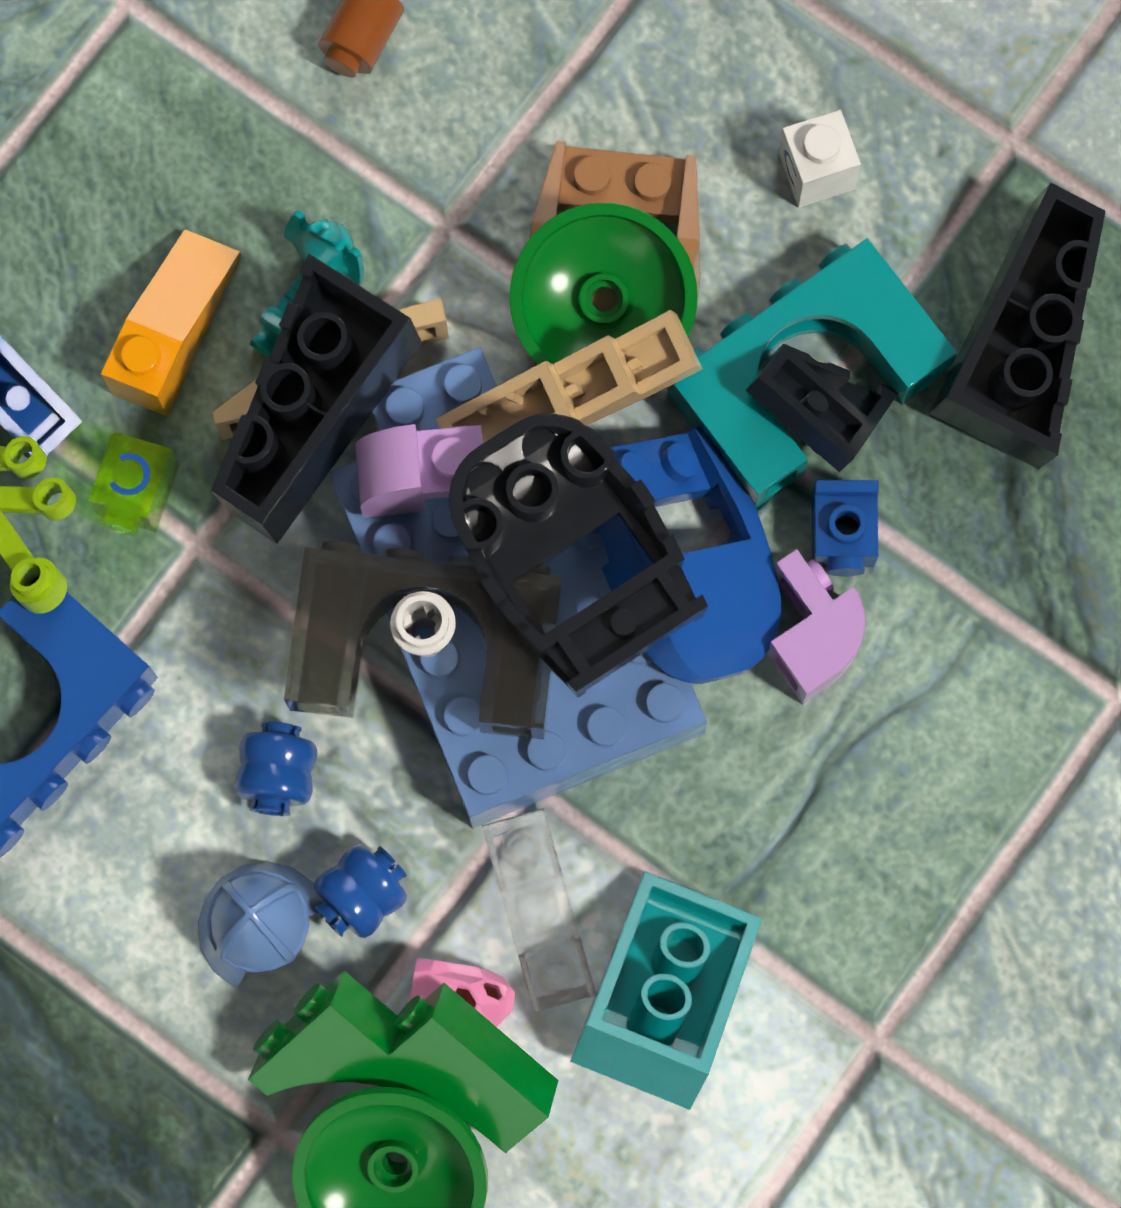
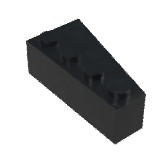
(1023, 343)
(311, 397)

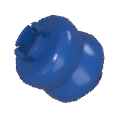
(275, 769)
(360, 891)

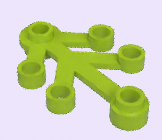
(52, 585)

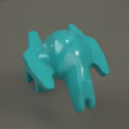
(328, 243)

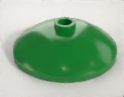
(590, 251)
(346, 1162)

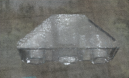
(539, 910)

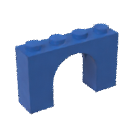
(98, 686)

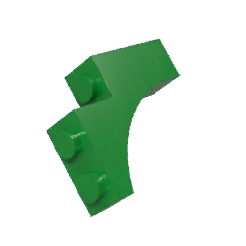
(429, 1048)

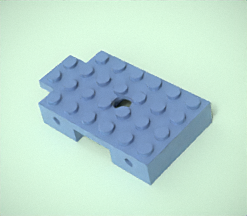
(605, 729)

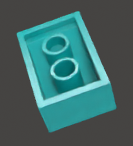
(667, 991)

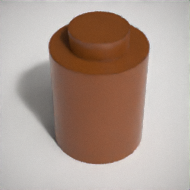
(359, 34)

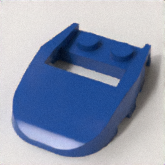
(732, 577)

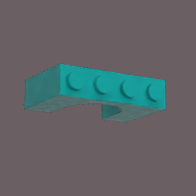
(850, 299)

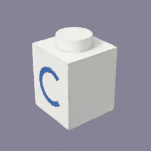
(819, 158)

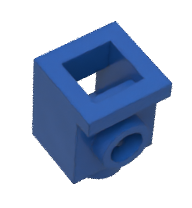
(845, 500)

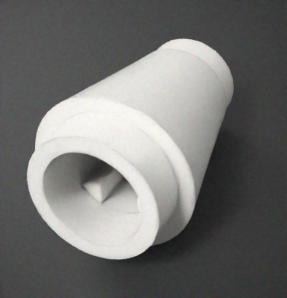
(422, 610)

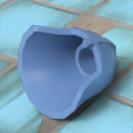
(256, 919)

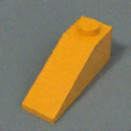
(169, 323)

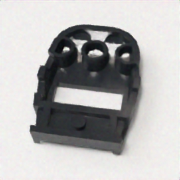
(538, 495)

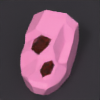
(478, 986)

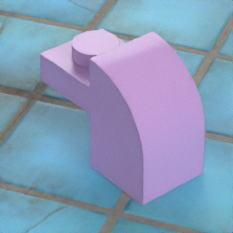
(407, 466)
(828, 637)

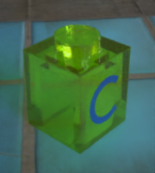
(133, 484)

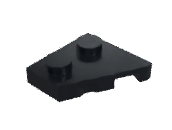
(820, 403)

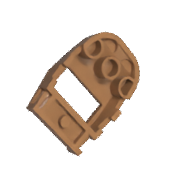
(647, 182)

